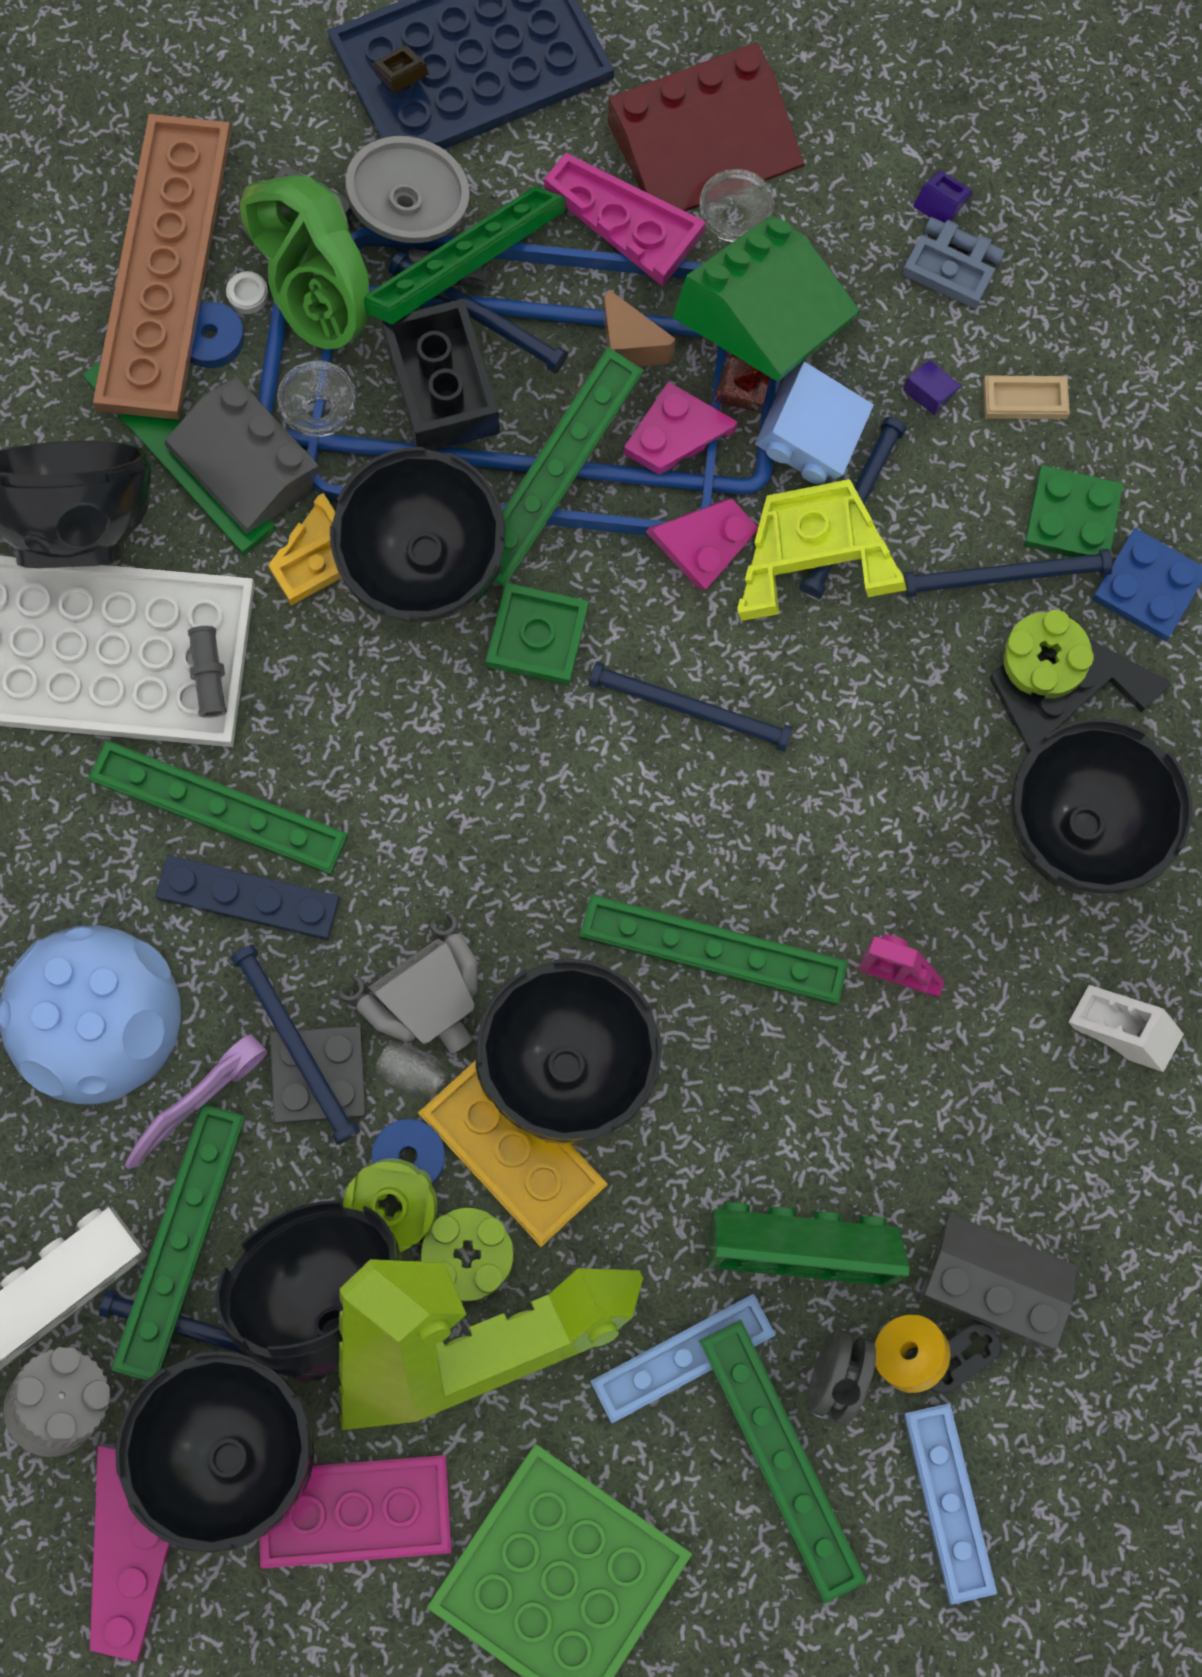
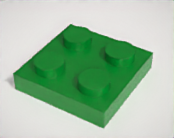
(1072, 513)
(537, 634)

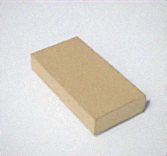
(1026, 397)

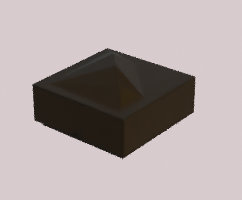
(400, 69)

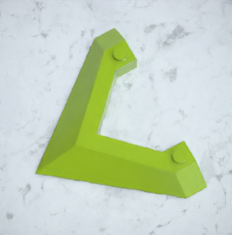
(404, 1310)

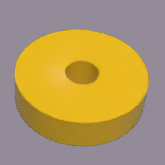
(928, 1365)

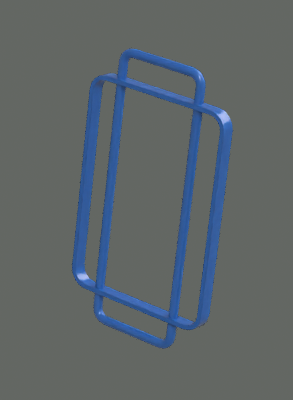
(515, 462)

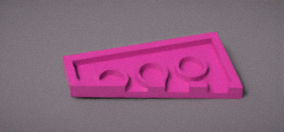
(631, 220)
(125, 1568)

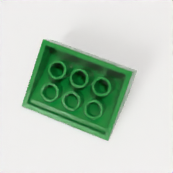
(766, 299)
(806, 1246)

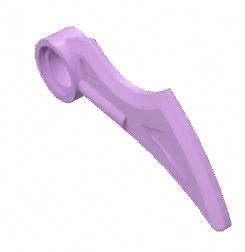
(232, 1066)

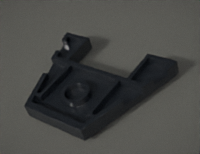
(1038, 716)

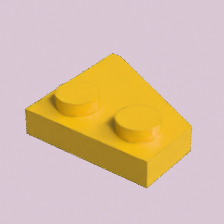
(307, 559)

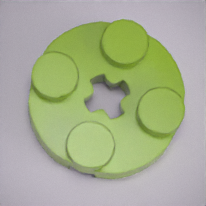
(1056, 632)
(409, 1185)
(487, 1235)

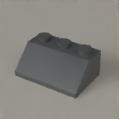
(242, 456)
(1000, 1283)

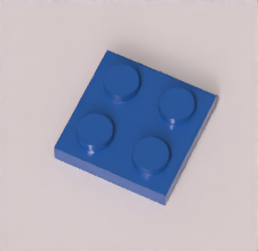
(1150, 584)

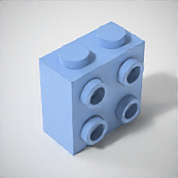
(814, 424)

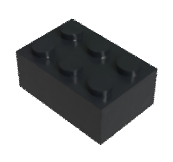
(441, 376)

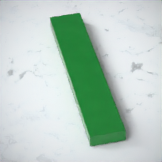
(463, 254)
(152, 434)
(565, 456)
(218, 807)
(714, 949)
(178, 1244)
(782, 1461)

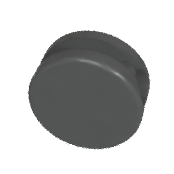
(841, 1377)

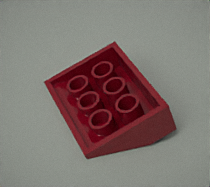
(704, 123)

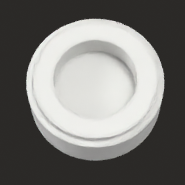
(247, 292)

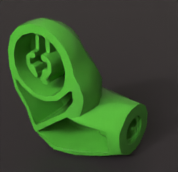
(310, 257)

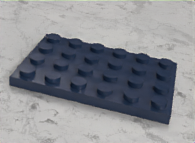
(482, 62)

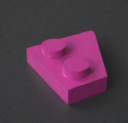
(675, 430)
(705, 540)
(896, 962)

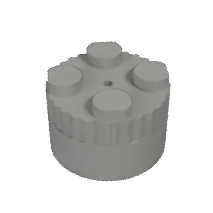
(56, 1402)

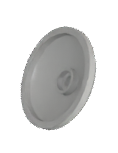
(408, 174)

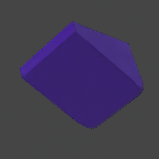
(942, 197)
(931, 387)

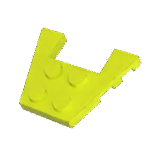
(811, 531)

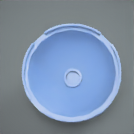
(89, 1014)

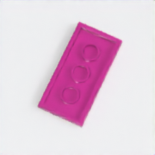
(365, 1514)

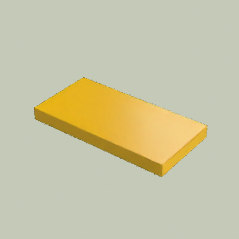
(531, 1178)

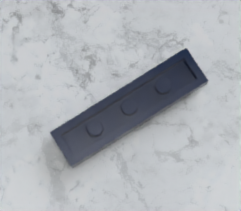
(247, 897)

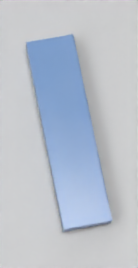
(673, 1361)
(950, 1504)

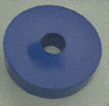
(225, 344)
(413, 1135)

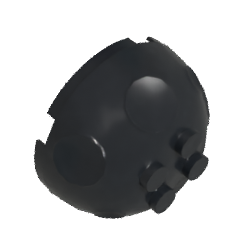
(418, 535)
(1100, 808)
(568, 1051)
(285, 1287)
(214, 1452)

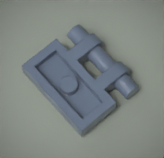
(949, 270)

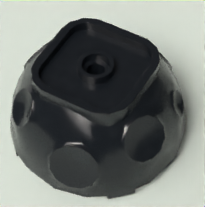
(71, 501)

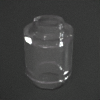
(410, 1069)

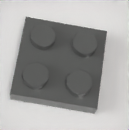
(340, 1061)

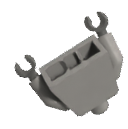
(424, 993)

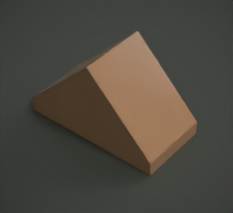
(634, 334)

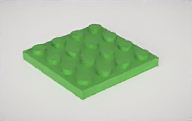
(559, 1575)

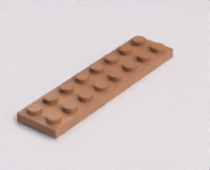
(163, 267)

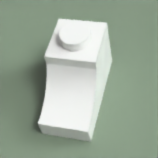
(1128, 1026)

